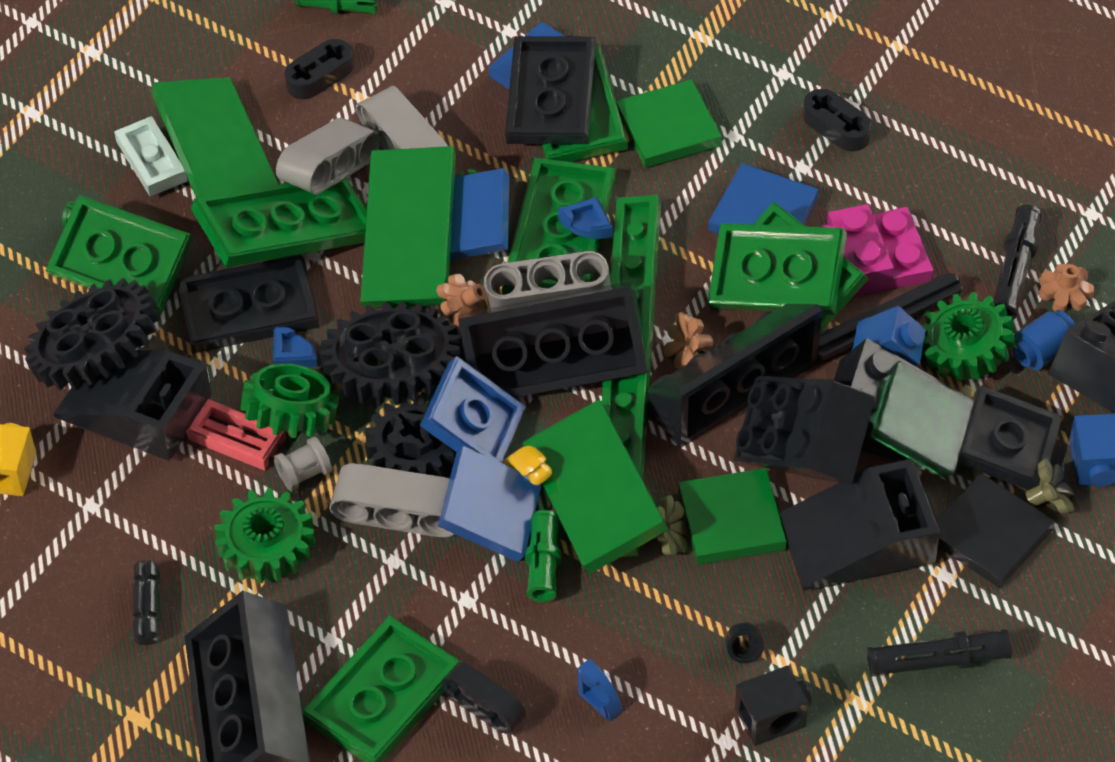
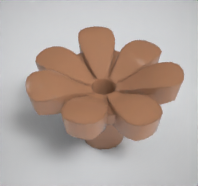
(1066, 286)
(460, 297)
(686, 339)

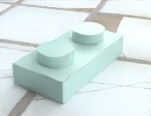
(150, 156)

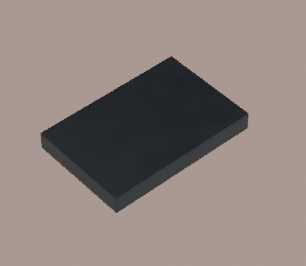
(550, 90)
(247, 303)

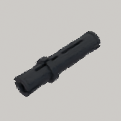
(1026, 227)
(994, 646)

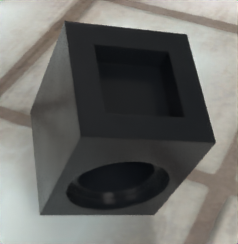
(772, 705)

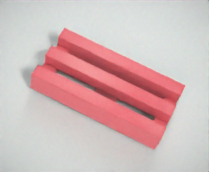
(232, 440)

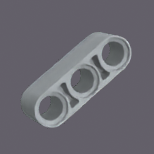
(397, 121)
(327, 155)
(527, 274)
(390, 499)

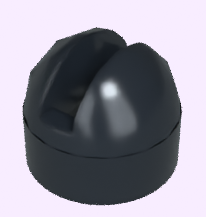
(755, 639)

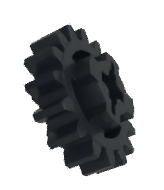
(408, 444)

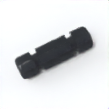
(146, 602)

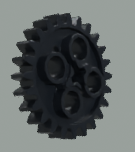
(92, 334)
(389, 352)

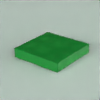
(668, 123)
(731, 516)

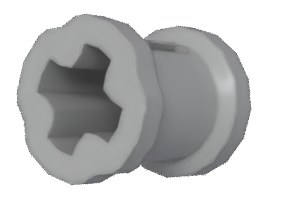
(302, 464)

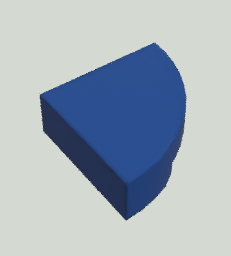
(586, 219)
(292, 348)
(598, 691)

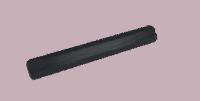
(912, 302)

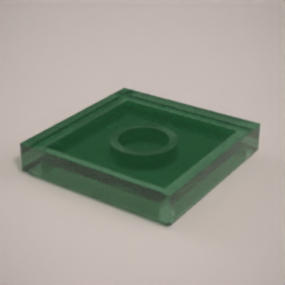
(922, 419)

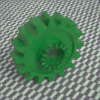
(967, 337)
(289, 400)
(264, 536)

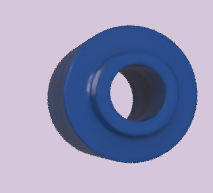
(1040, 340)

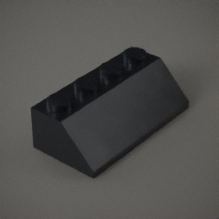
(557, 340)
(719, 381)
(246, 684)

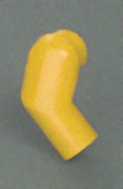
(529, 462)

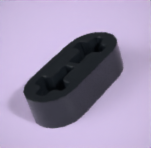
(318, 69)
(834, 122)
(483, 698)

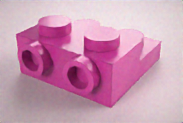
(883, 247)

